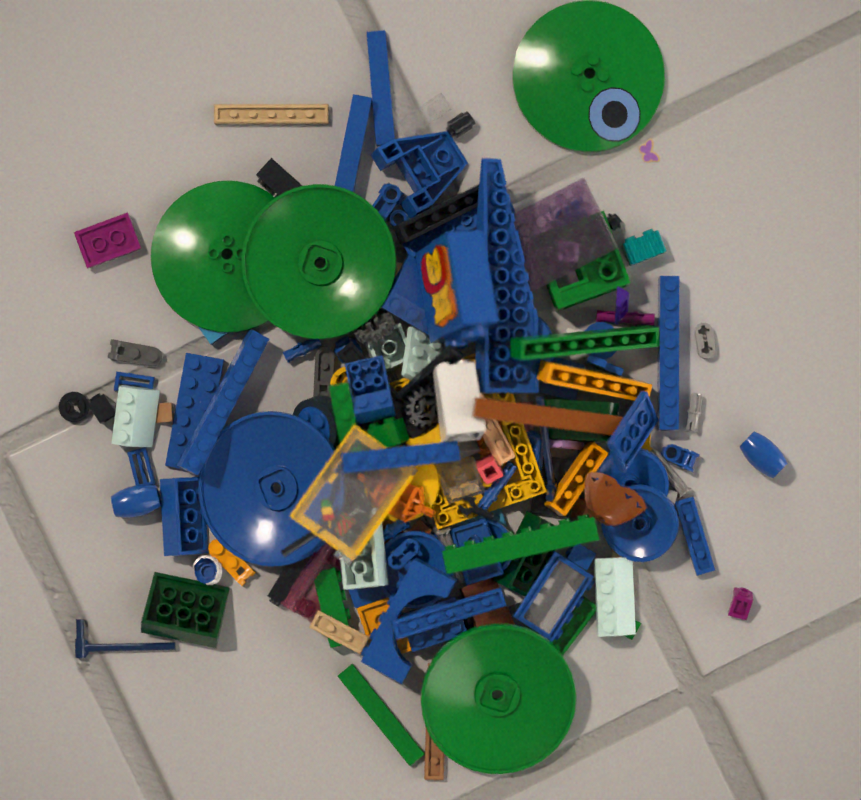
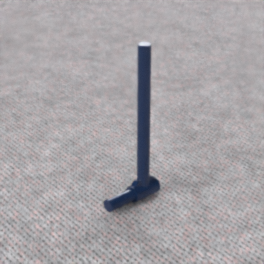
(551, 484)
(83, 647)

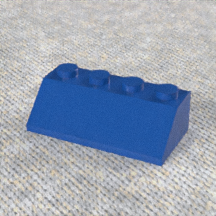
(182, 517)

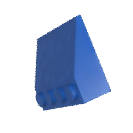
(406, 296)

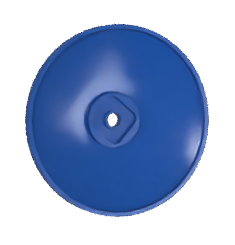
(239, 483)

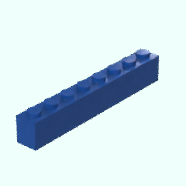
(668, 353)
(223, 402)

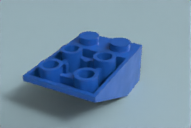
(370, 389)

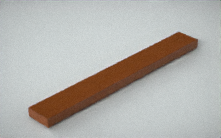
(545, 416)

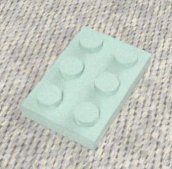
(418, 352)

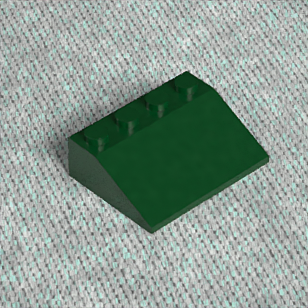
(184, 610)

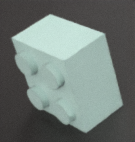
(391, 348)

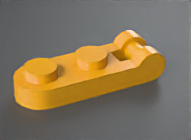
(230, 562)

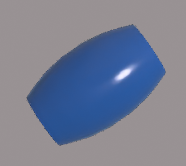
(763, 454)
(136, 501)

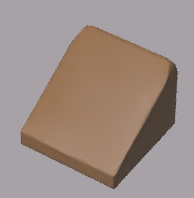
(165, 413)

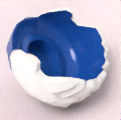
(207, 569)

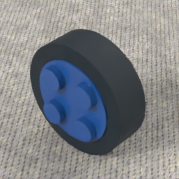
(320, 413)

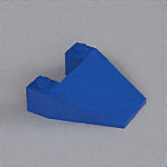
(427, 164)

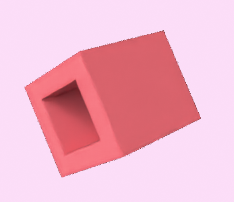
(489, 468)

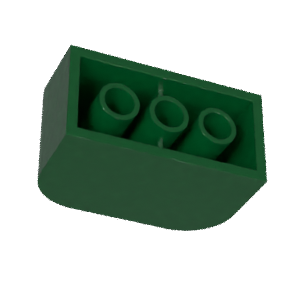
(606, 408)

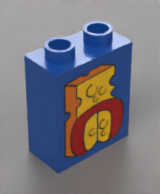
(456, 288)

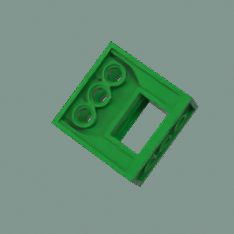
(591, 281)

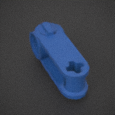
(383, 204)

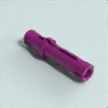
(630, 318)

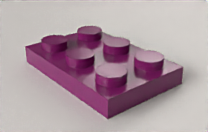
(107, 240)

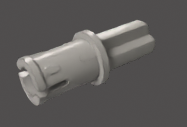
(694, 412)

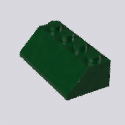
(525, 570)

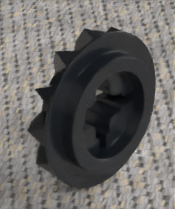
(64, 406)

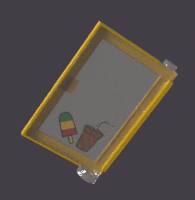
(350, 505)

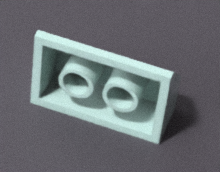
(135, 416)

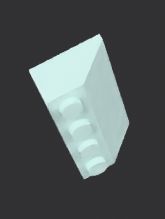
(614, 596)

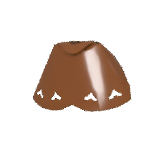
(611, 501)

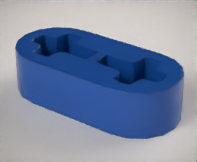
(401, 550)

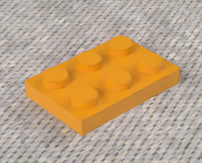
(369, 616)

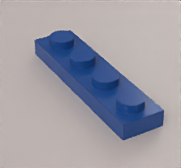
(694, 536)

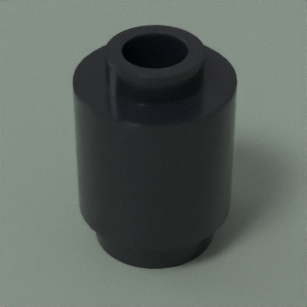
(460, 124)

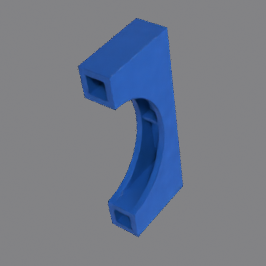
(383, 650)

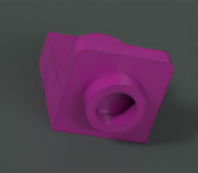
(741, 603)

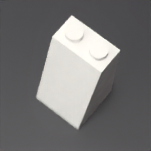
(455, 395)

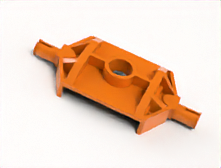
(410, 504)

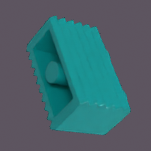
(643, 247)

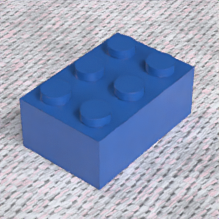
(435, 635)

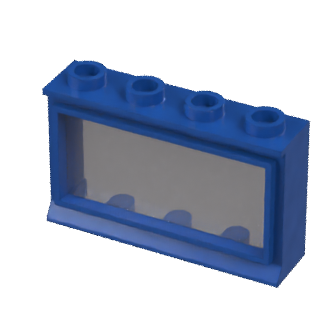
(554, 596)

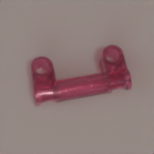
(296, 599)

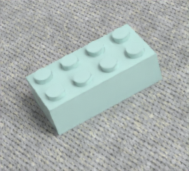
(369, 566)

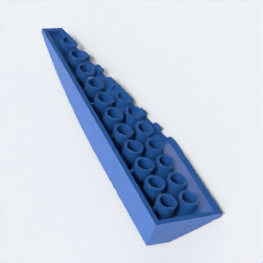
(512, 295)

